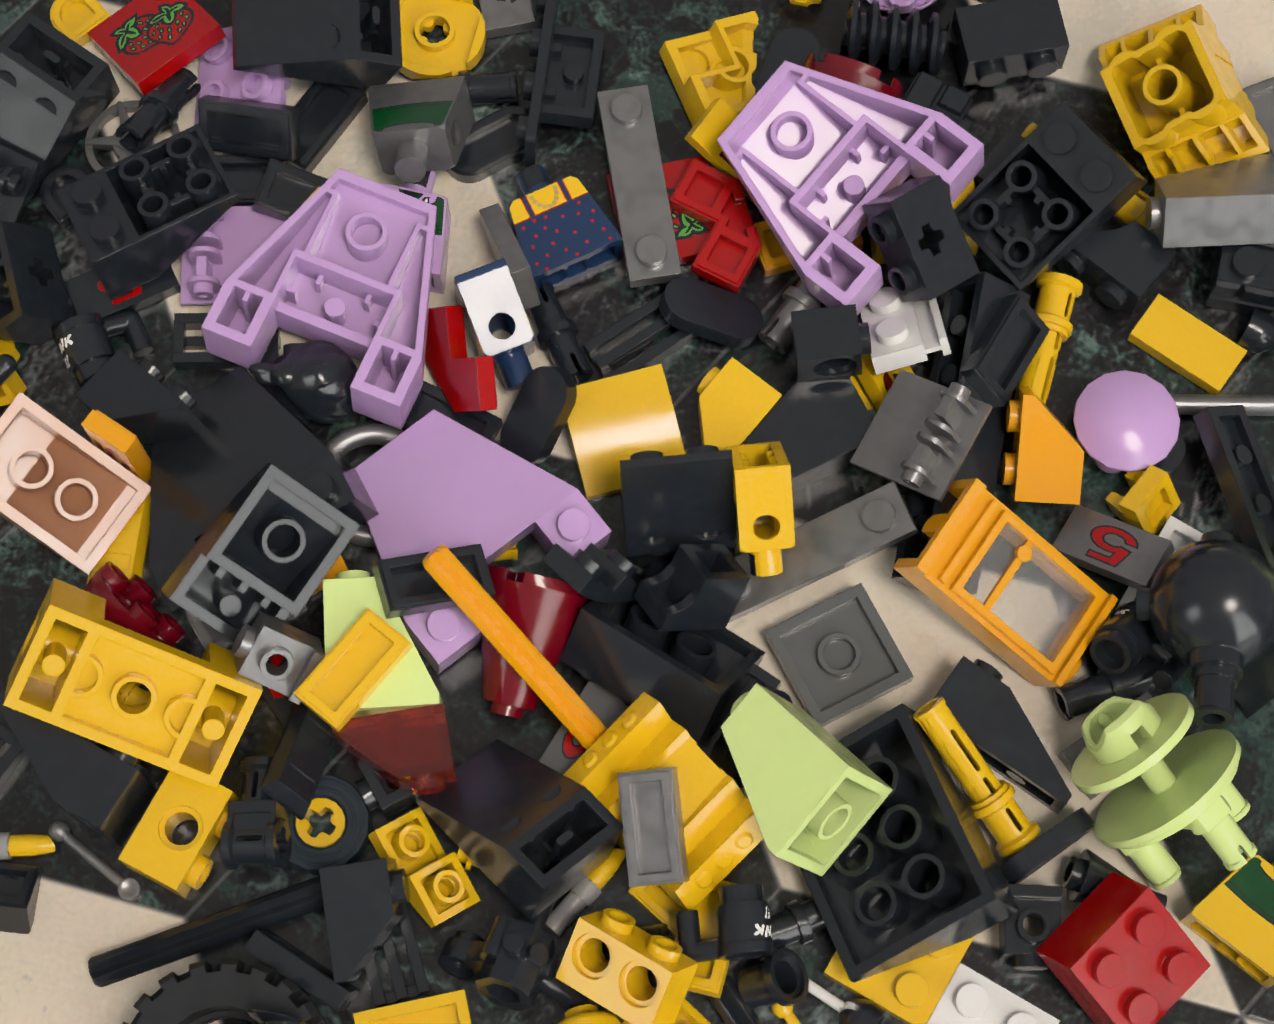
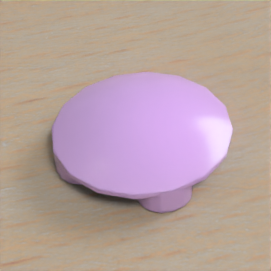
(1126, 421)

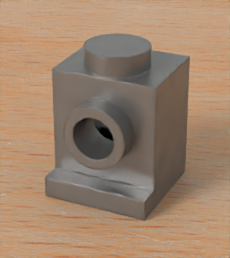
(272, 637)

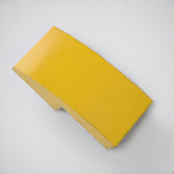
(435, 880)

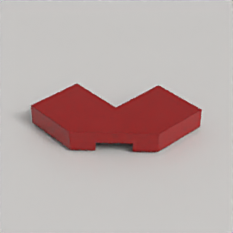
(720, 204)
(464, 381)

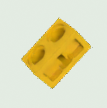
(623, 981)

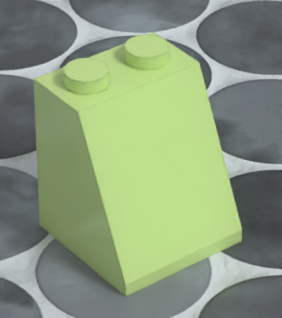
(409, 682)
(799, 780)

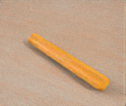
(513, 645)

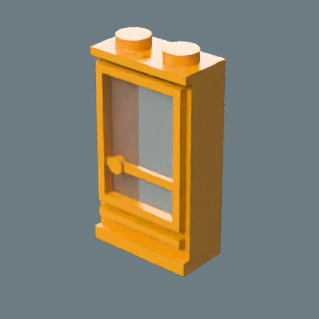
(1008, 586)

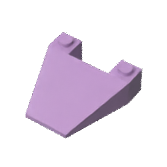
(822, 150)
(343, 273)
(463, 490)

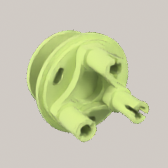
(1161, 783)

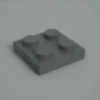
(838, 655)

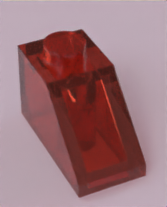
(404, 747)

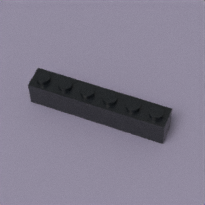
(965, 317)

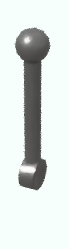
(128, 888)

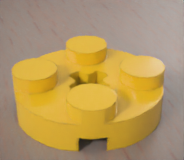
(456, 53)

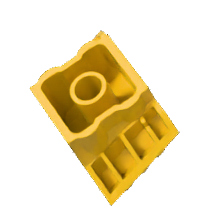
(1180, 95)
(715, 812)

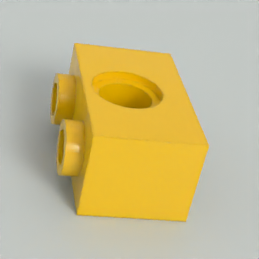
(151, 844)

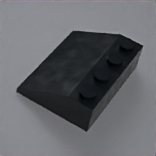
(918, 865)

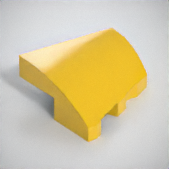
(714, 65)

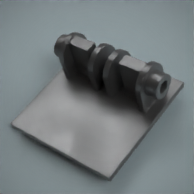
(921, 434)

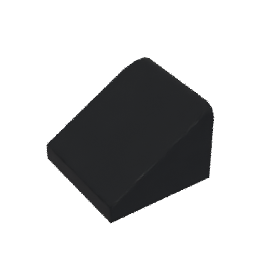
(18, 896)

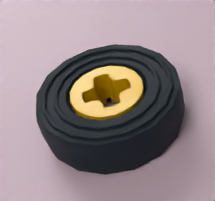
(351, 824)

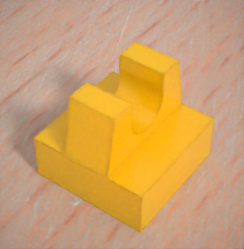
(1148, 501)

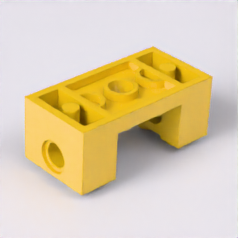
(79, 663)

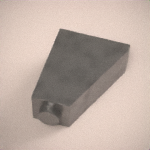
(1215, 205)

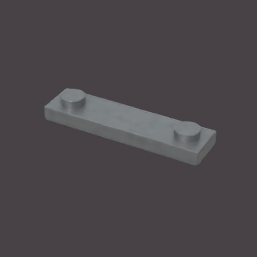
(639, 186)
(831, 545)

